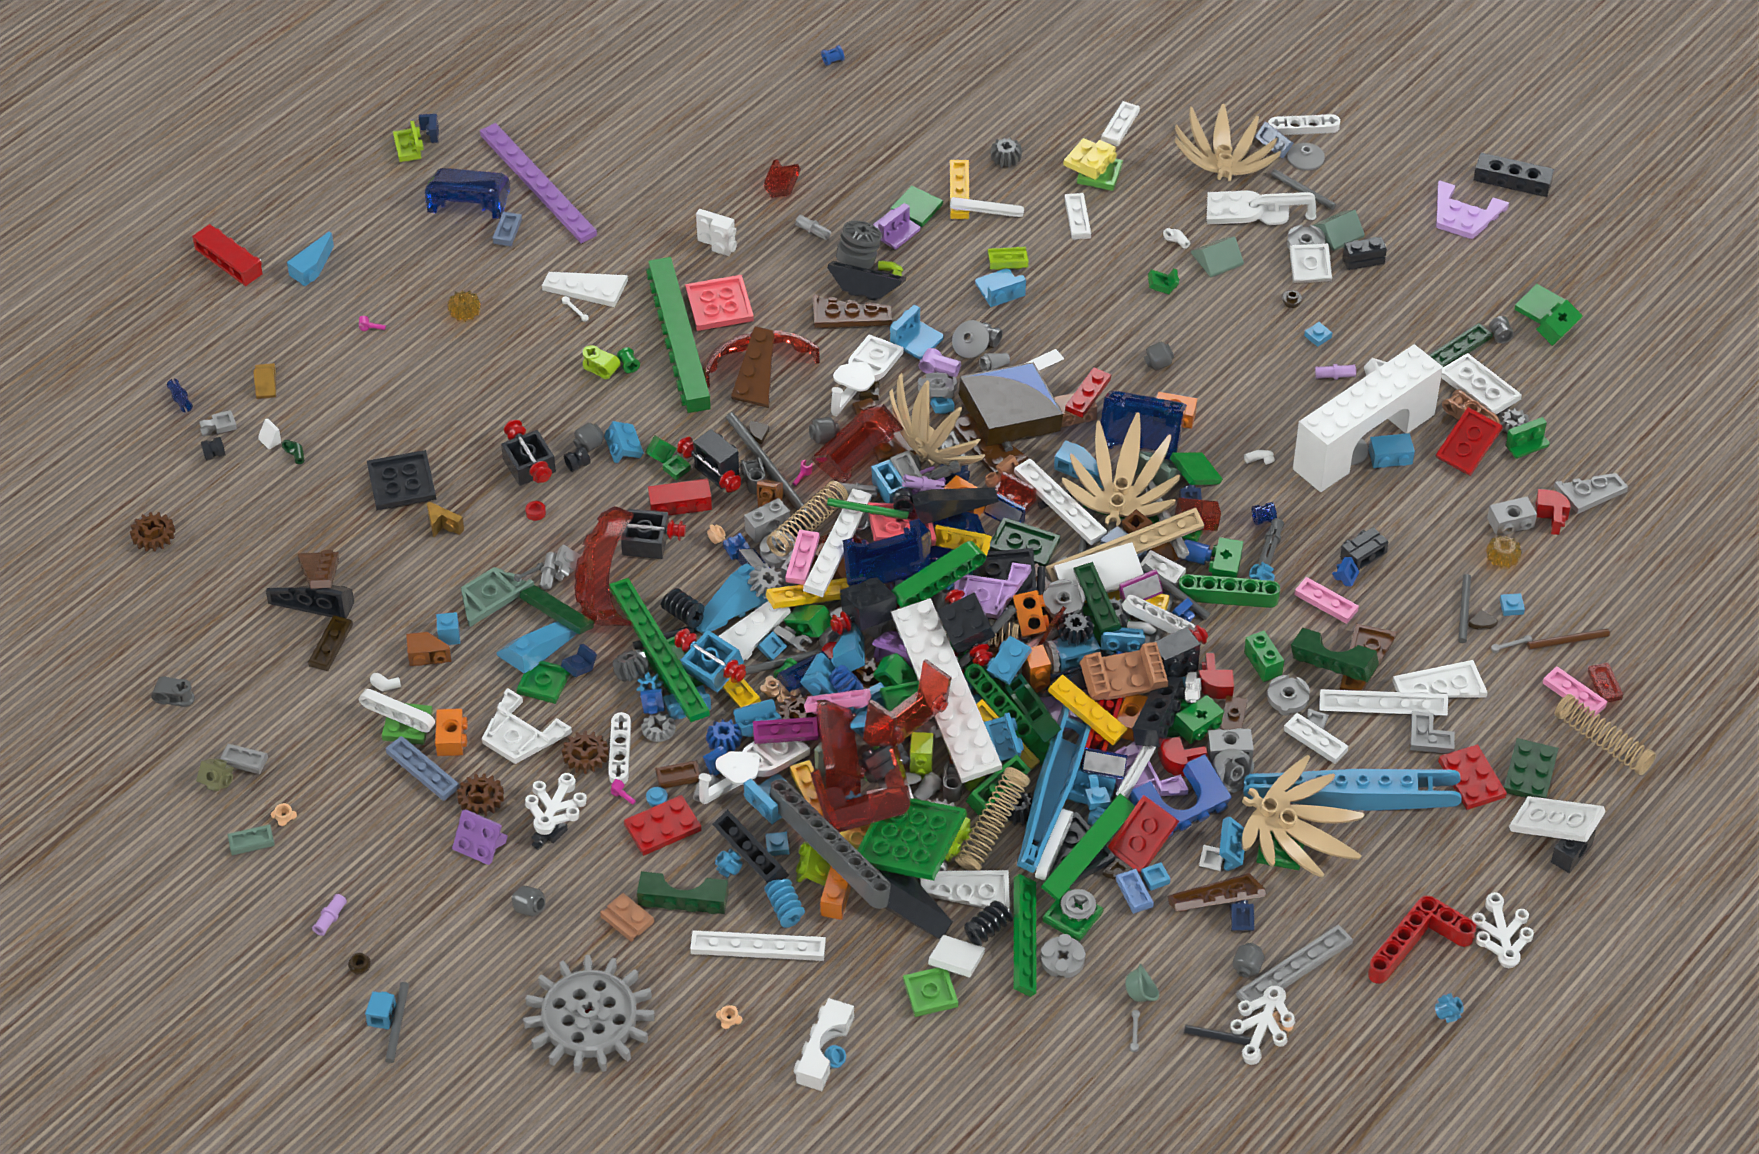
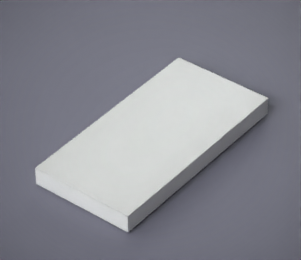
(1480, 384)
(1112, 565)
(1557, 819)

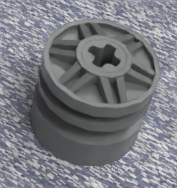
(858, 244)

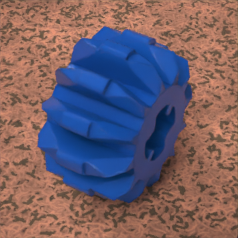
(844, 680)
(724, 735)

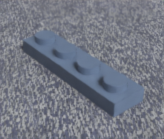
(422, 768)

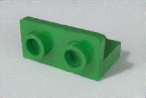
(1527, 438)

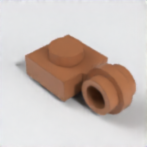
(1006, 465)

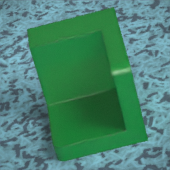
(660, 449)

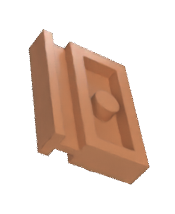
(627, 917)

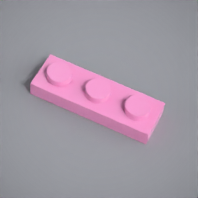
(802, 557)
(1326, 600)
(1565, 684)
(854, 699)

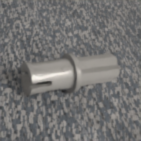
(812, 227)
(866, 488)
(548, 571)

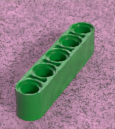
(939, 574)
(1230, 590)
(996, 697)

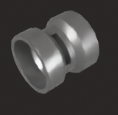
(1501, 329)
(995, 335)

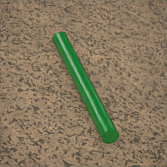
(867, 508)

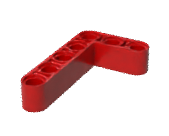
(1433, 918)

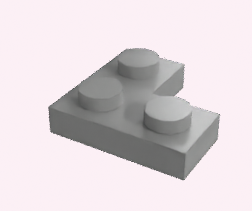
(1425, 738)

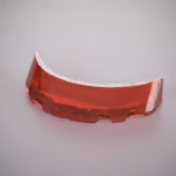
(741, 342)
(594, 568)

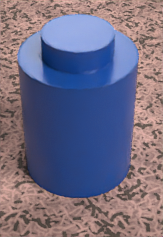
(1198, 552)

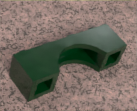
(1356, 663)
(1033, 708)
(707, 897)

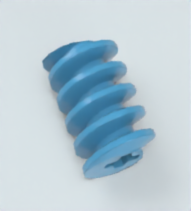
(784, 902)

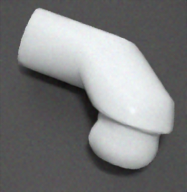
(1176, 235)
(1259, 454)
(1147, 628)
(383, 683)

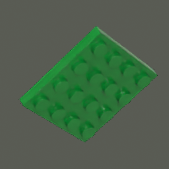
(913, 841)

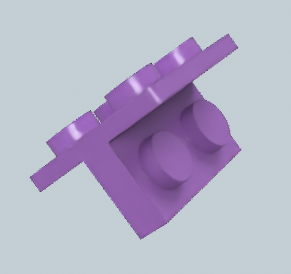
(897, 226)
(889, 644)
(478, 837)

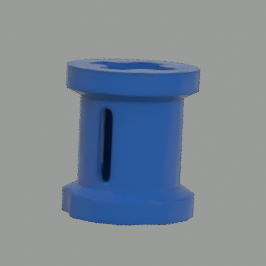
(832, 55)

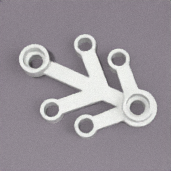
(546, 822)
(1502, 932)
(1263, 1021)

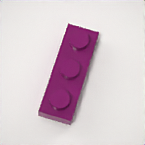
(785, 730)

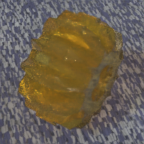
(464, 305)
(1503, 551)

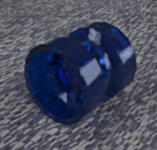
(1263, 513)

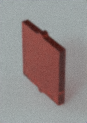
(1051, 627)

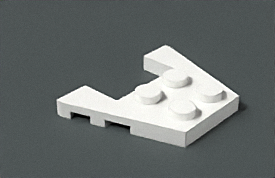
(516, 738)

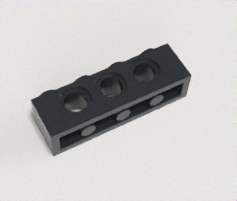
(1513, 174)
(1159, 713)
(749, 848)

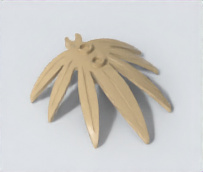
(1220, 159)
(922, 436)
(1121, 497)
(1278, 816)

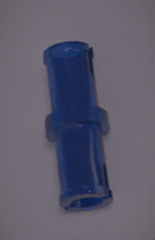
(179, 395)

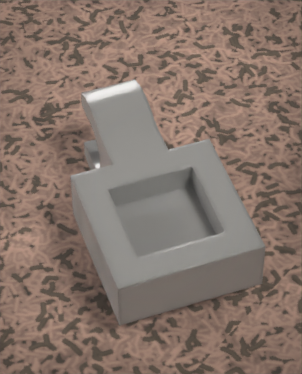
(220, 422)
(566, 560)
(789, 636)

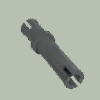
(1275, 528)

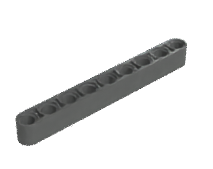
(830, 844)

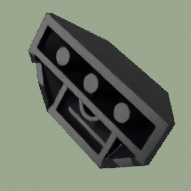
(864, 281)

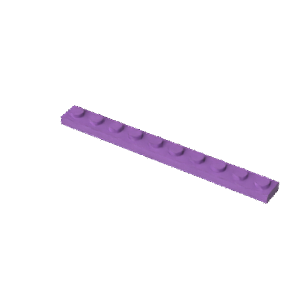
(538, 183)

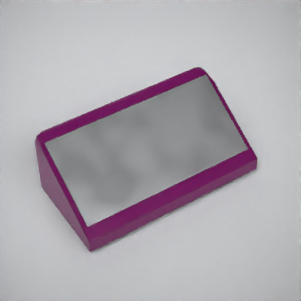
(1143, 586)

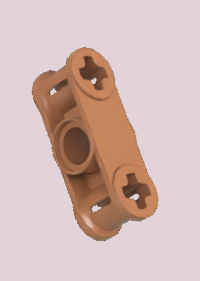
(1460, 404)

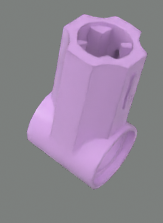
(934, 362)

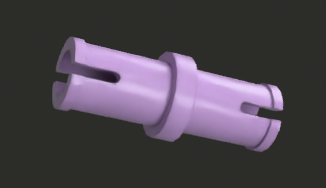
(1335, 371)
(921, 483)
(329, 914)

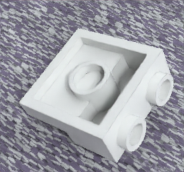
(717, 231)

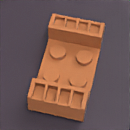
(1124, 673)

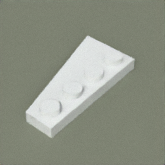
(595, 288)
(754, 628)
(1456, 680)
(970, 887)

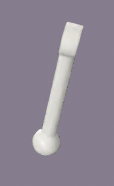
(566, 300)

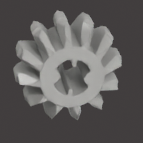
(770, 581)

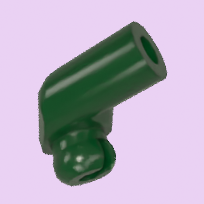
(294, 449)

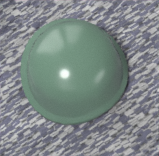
(1141, 986)

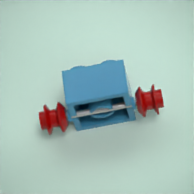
(710, 659)

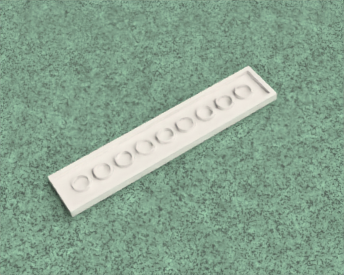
(960, 721)

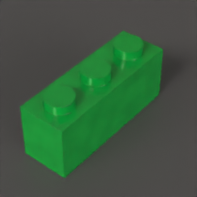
(980, 796)

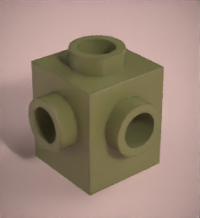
(215, 774)

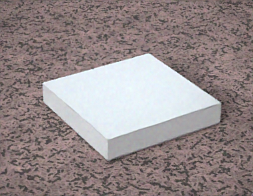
(1310, 263)
(956, 956)

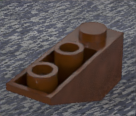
(1137, 521)

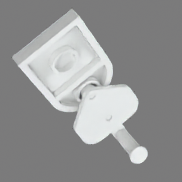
(1249, 206)
(865, 366)
(754, 761)

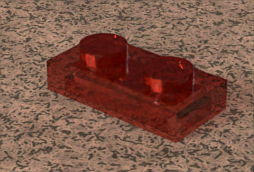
(1605, 682)

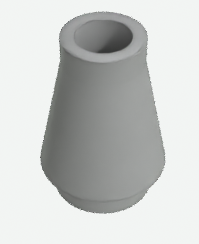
(993, 361)
(929, 786)

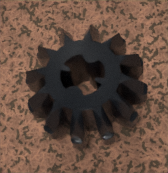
(1075, 628)
(1021, 810)

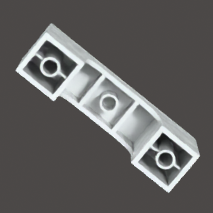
(1399, 391)

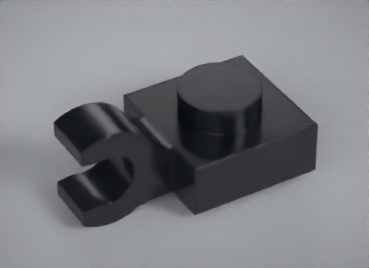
(557, 832)

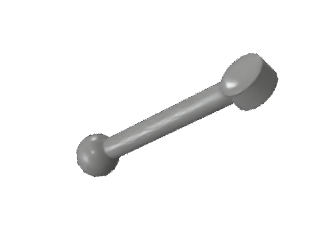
(1495, 647)
(1134, 1047)

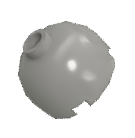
(1232, 767)

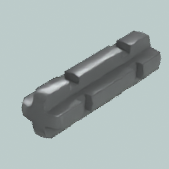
(943, 471)

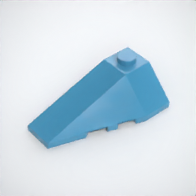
(731, 601)
(535, 646)

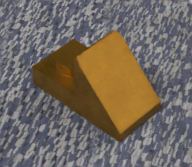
(265, 381)
(443, 518)

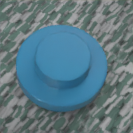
(656, 796)
(836, 1056)

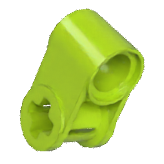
(601, 363)

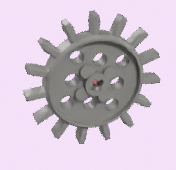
(589, 1014)

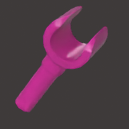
(364, 324)
(804, 471)
(617, 789)

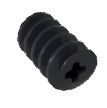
(683, 607)
(987, 922)

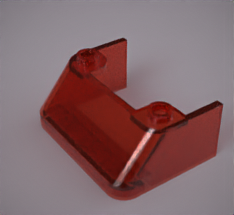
(855, 441)
(892, 727)
(839, 747)
(868, 808)

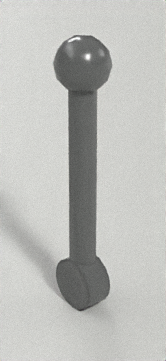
(518, 577)

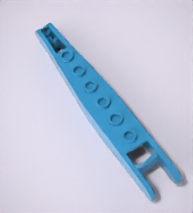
(1370, 788)
(1052, 789)

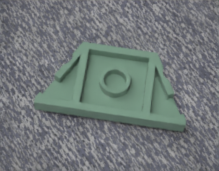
(490, 593)

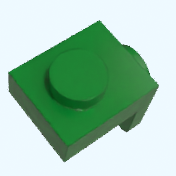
(1163, 282)

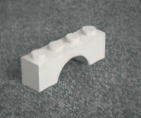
(833, 1022)

